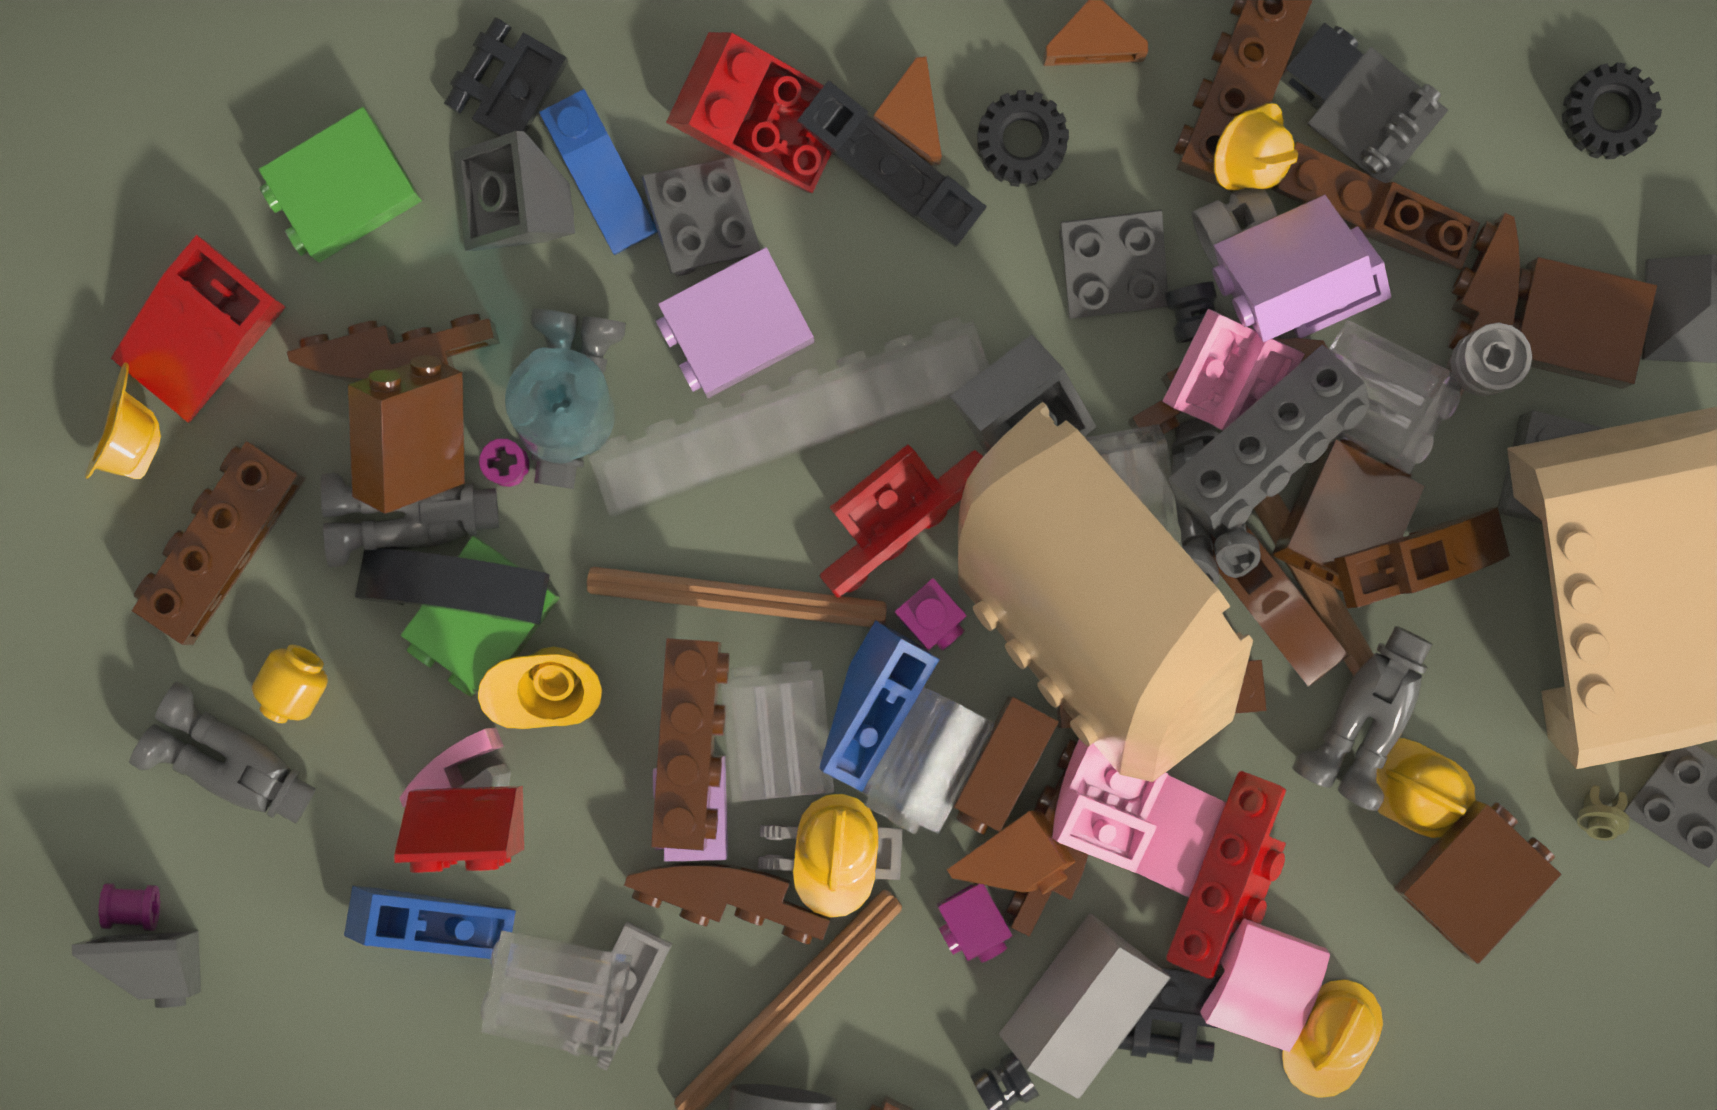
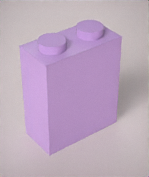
(1293, 269)
(734, 324)

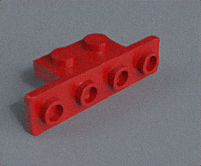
(890, 511)
(1232, 876)

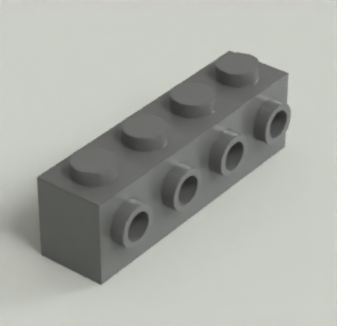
(1270, 442)

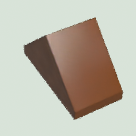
(1096, 37)
(911, 113)

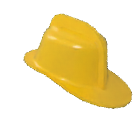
(1254, 150)
(128, 435)
(540, 690)
(1423, 789)
(835, 855)
(1335, 1039)

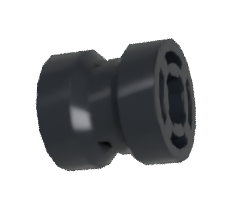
(1187, 302)
(1015, 1079)

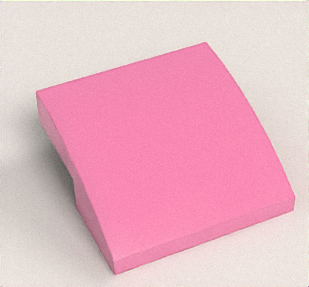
(1227, 370)
(443, 770)
(1104, 810)
(1184, 831)
(1266, 985)

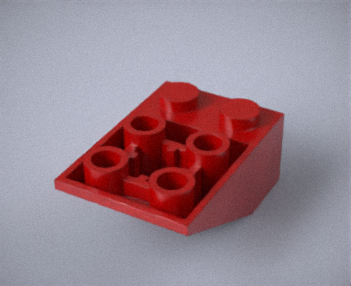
(750, 110)
(196, 328)
(461, 825)

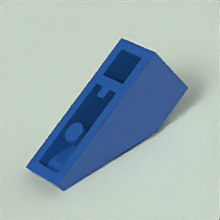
(598, 171)
(874, 703)
(425, 922)

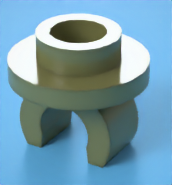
(1603, 821)

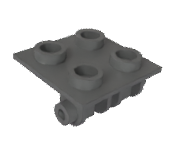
(1378, 116)
(700, 215)
(1114, 263)
(1681, 802)

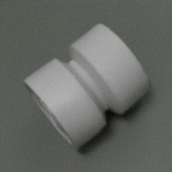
(1220, 221)
(1491, 359)

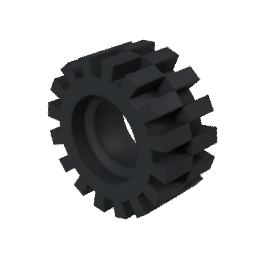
(1632, 89)
(1032, 109)

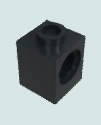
(1322, 64)

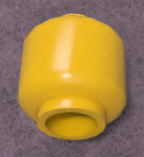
(290, 684)

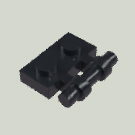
(519, 87)
(1179, 1003)

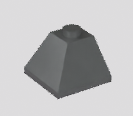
(511, 194)
(1683, 309)
(147, 964)

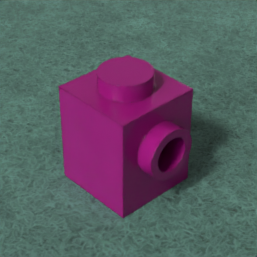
(932, 616)
(973, 924)

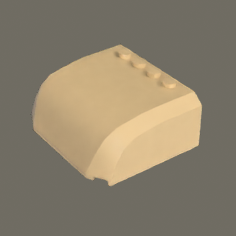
(1630, 583)
(1097, 599)

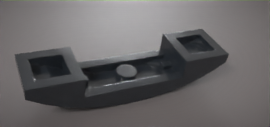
(890, 165)
(452, 584)

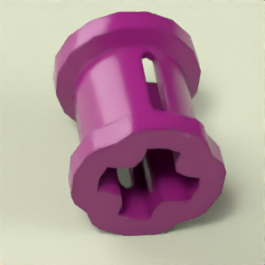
(492, 453)
(129, 907)

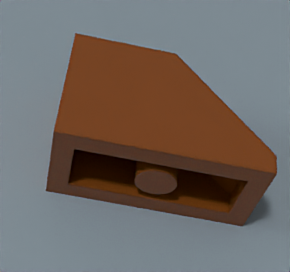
(1018, 858)

